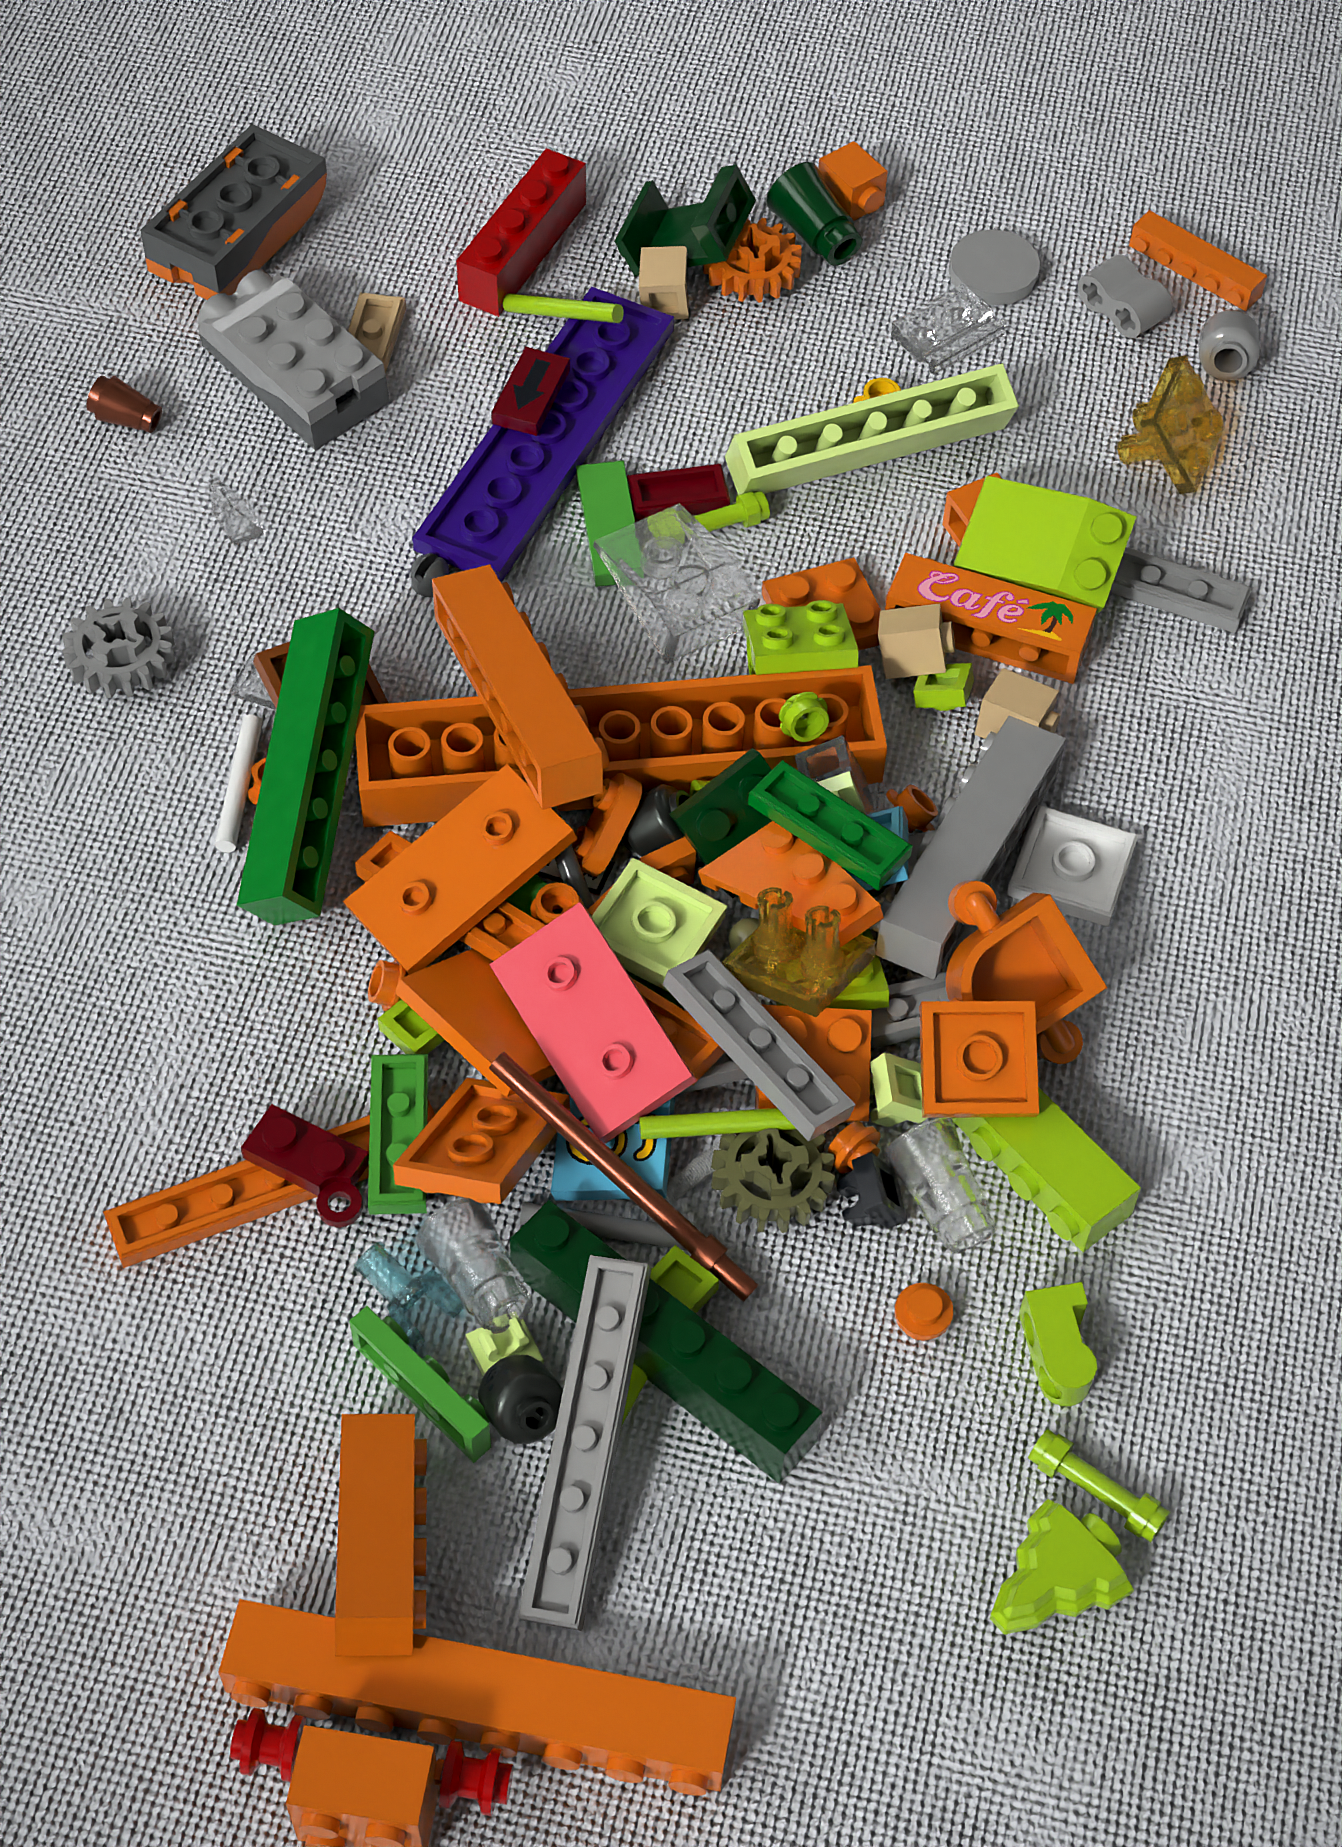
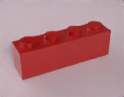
(521, 231)

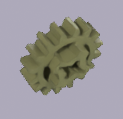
(755, 1187)

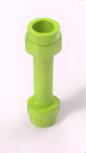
(749, 509)
(1055, 1455)

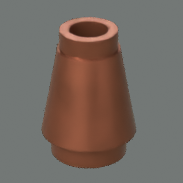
(122, 405)

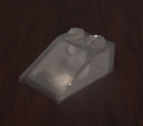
(678, 581)

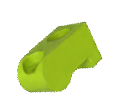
(1055, 1344)

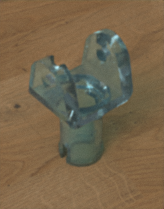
(404, 1290)

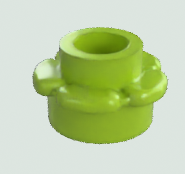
(804, 717)

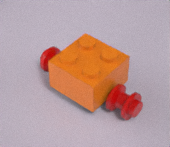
(366, 1787)

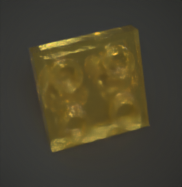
(1175, 427)
(795, 965)

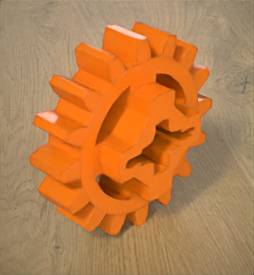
(758, 263)

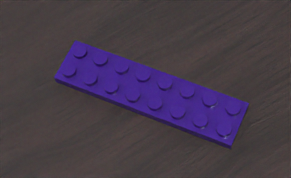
(519, 476)

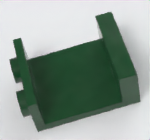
(703, 228)

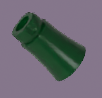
(814, 213)

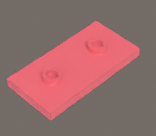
(592, 1023)

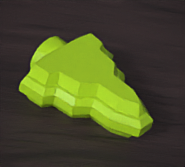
(1061, 1570)

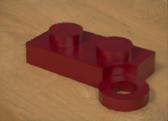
(309, 1160)

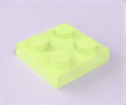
(656, 921)

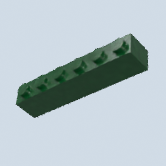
(677, 1350)

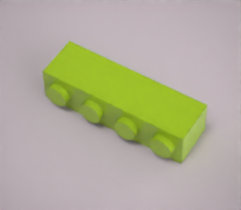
(1057, 1169)

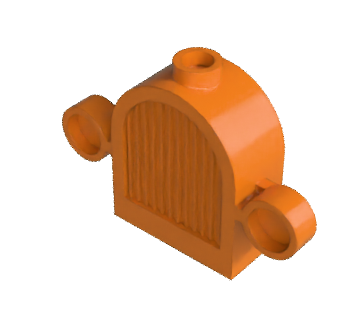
(1023, 957)

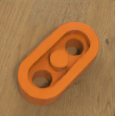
(607, 824)

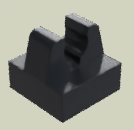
(878, 1193)

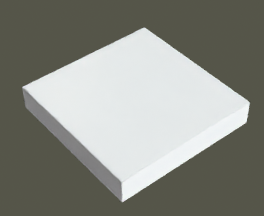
(1074, 863)

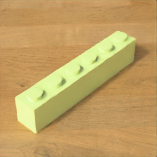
(871, 431)

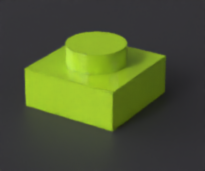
(946, 689)
(408, 1030)
(685, 1279)

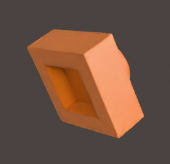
(674, 860)

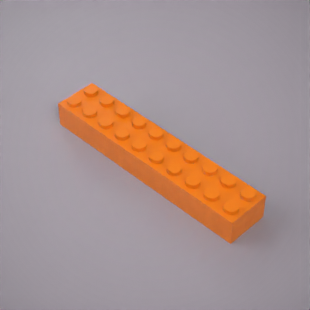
(433, 753)

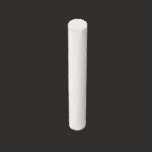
(238, 783)

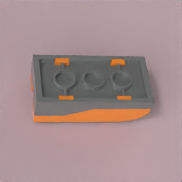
(235, 213)

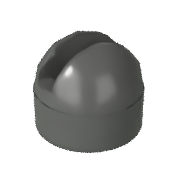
(433, 566)

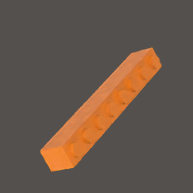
(483, 1698)

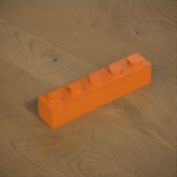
(1197, 260)

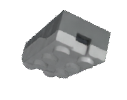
(293, 356)

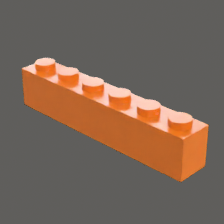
(519, 687)

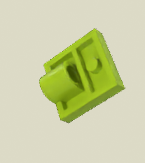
(799, 638)

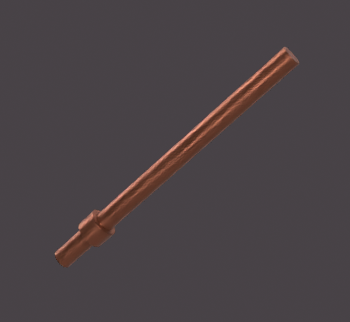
(705, 1250)

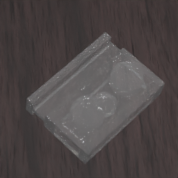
(948, 328)

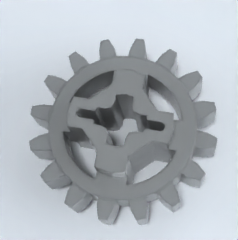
(118, 647)

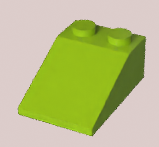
(1045, 541)

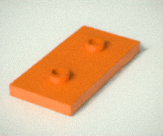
(459, 870)

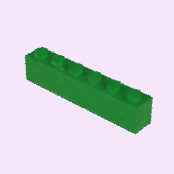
(306, 768)

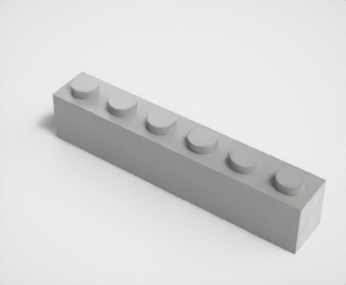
(970, 843)

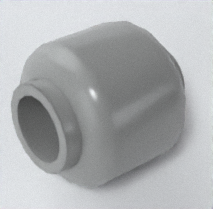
(1229, 345)

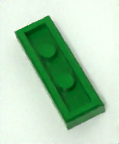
(830, 825)

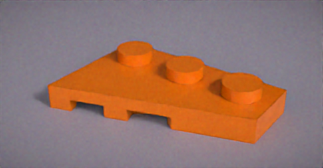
(784, 861)

